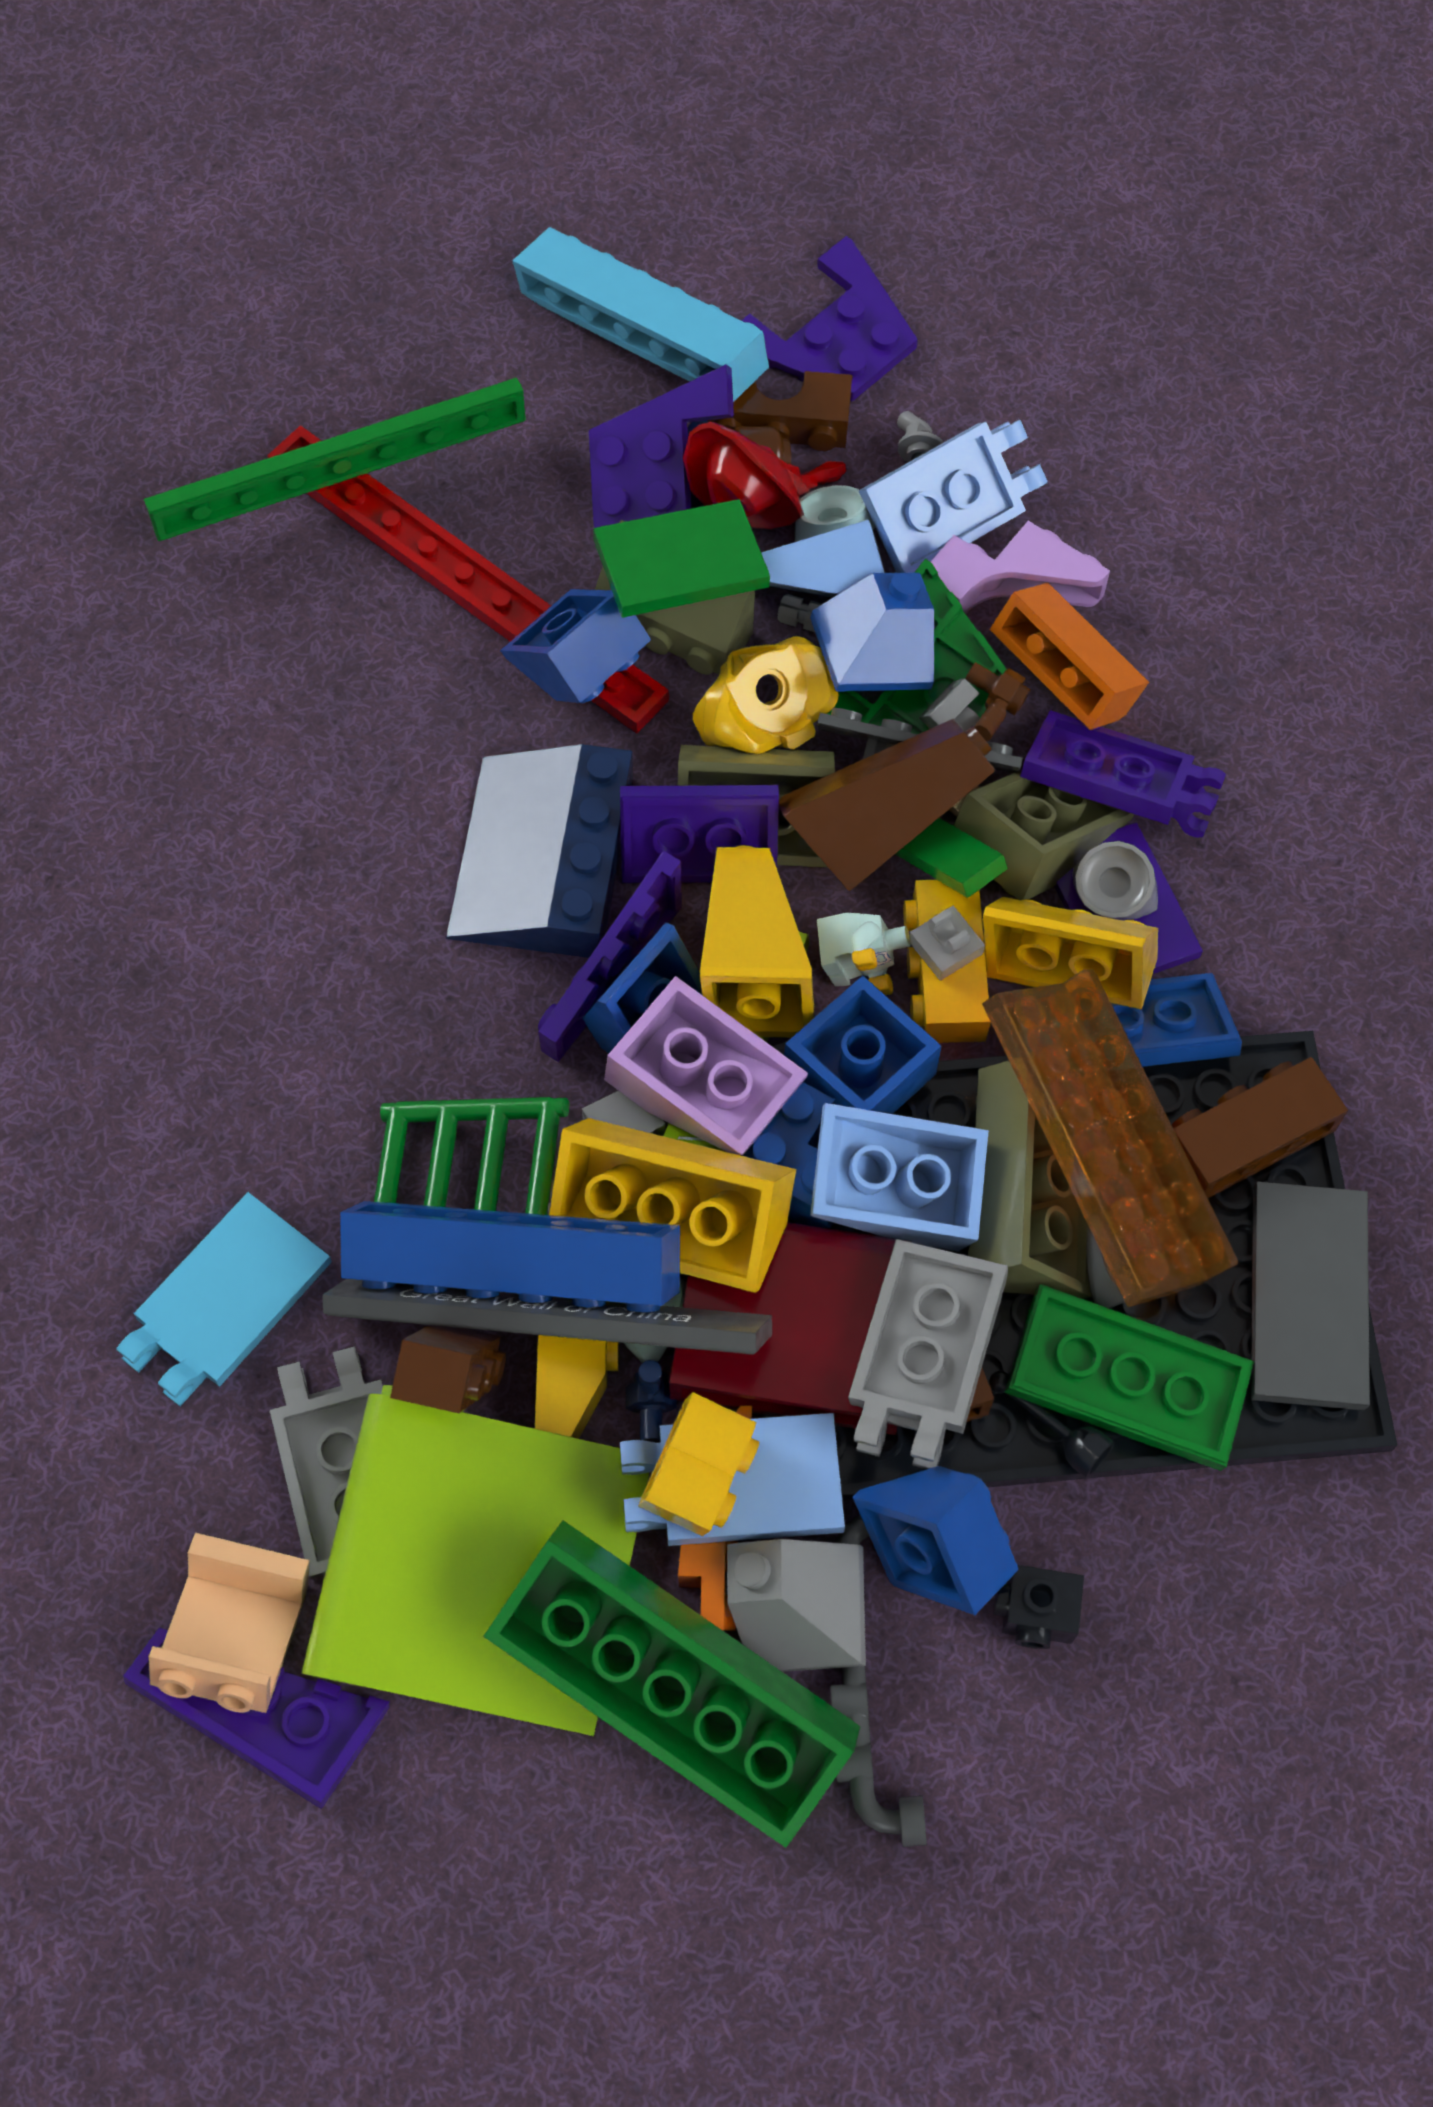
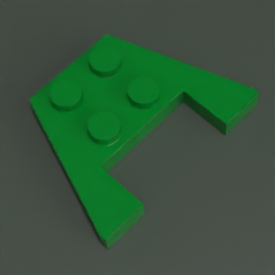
(955, 652)

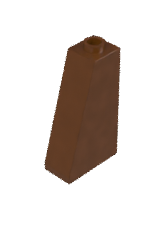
(887, 799)

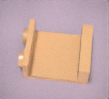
(231, 1624)

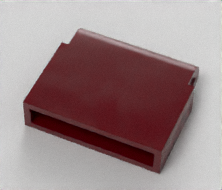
(821, 1309)

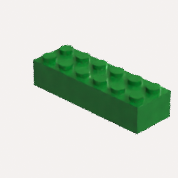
(674, 1683)

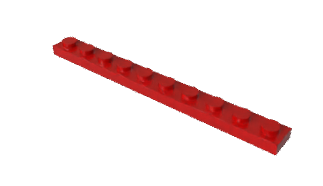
(464, 576)

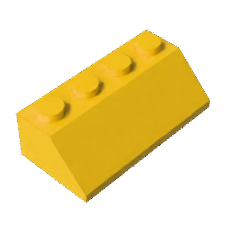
(724, 1202)

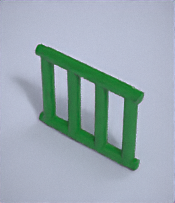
(446, 1115)

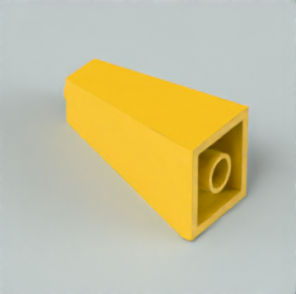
(753, 948)

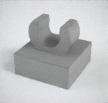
(952, 705)
(946, 943)

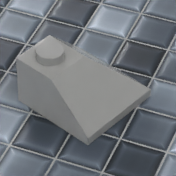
(799, 1602)

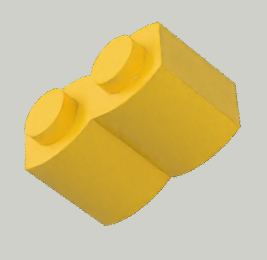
(699, 1465)

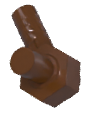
(1005, 695)

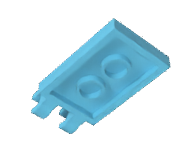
(224, 1298)

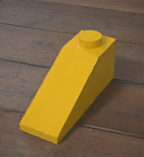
(571, 1381)

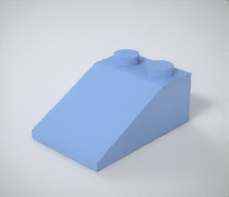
(826, 561)
(900, 1176)

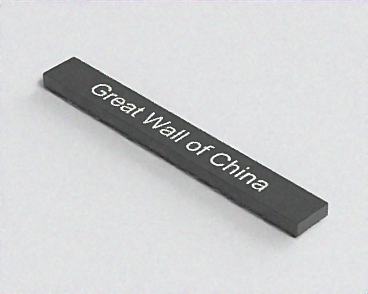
(612, 1322)

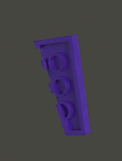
(649, 908)
(301, 1741)

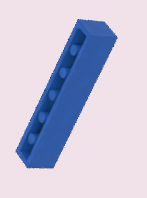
(511, 1254)

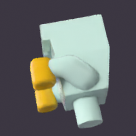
(859, 946)

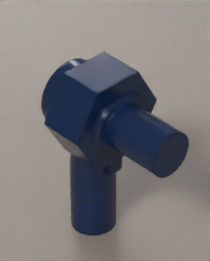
(650, 1398)

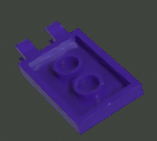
(1122, 772)

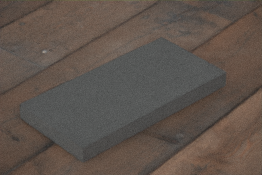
(1310, 1296)

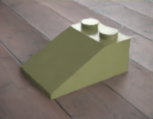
(1036, 830)

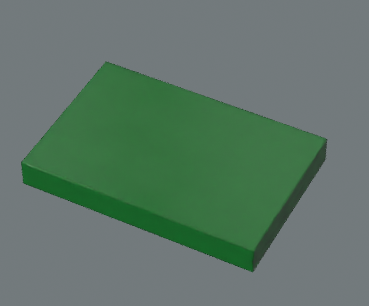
(681, 558)

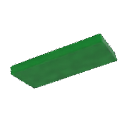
(1130, 1377)

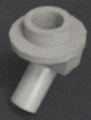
(917, 437)

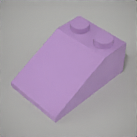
(702, 1070)

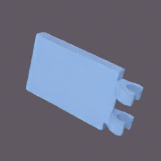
(949, 492)
(784, 1493)

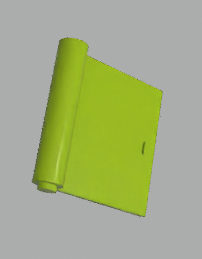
(436, 1541)

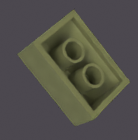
(699, 631)
(775, 767)

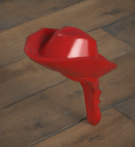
(730, 467)

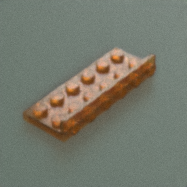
(1111, 1137)

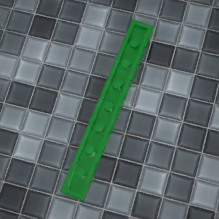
(336, 459)

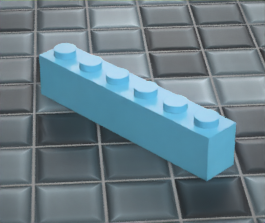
(638, 311)

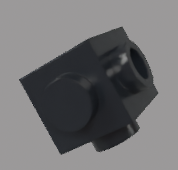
(1040, 1606)

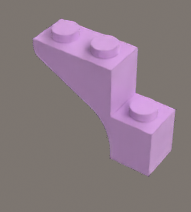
(1027, 561)

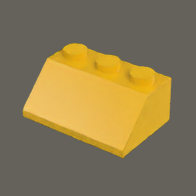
(1051, 944)

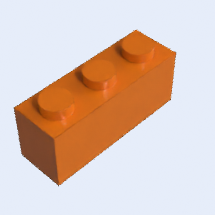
(1068, 655)

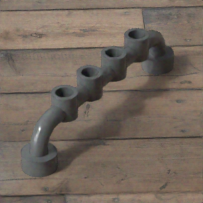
(852, 1701)

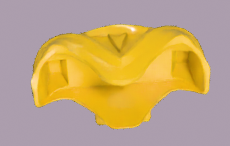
(736, 717)

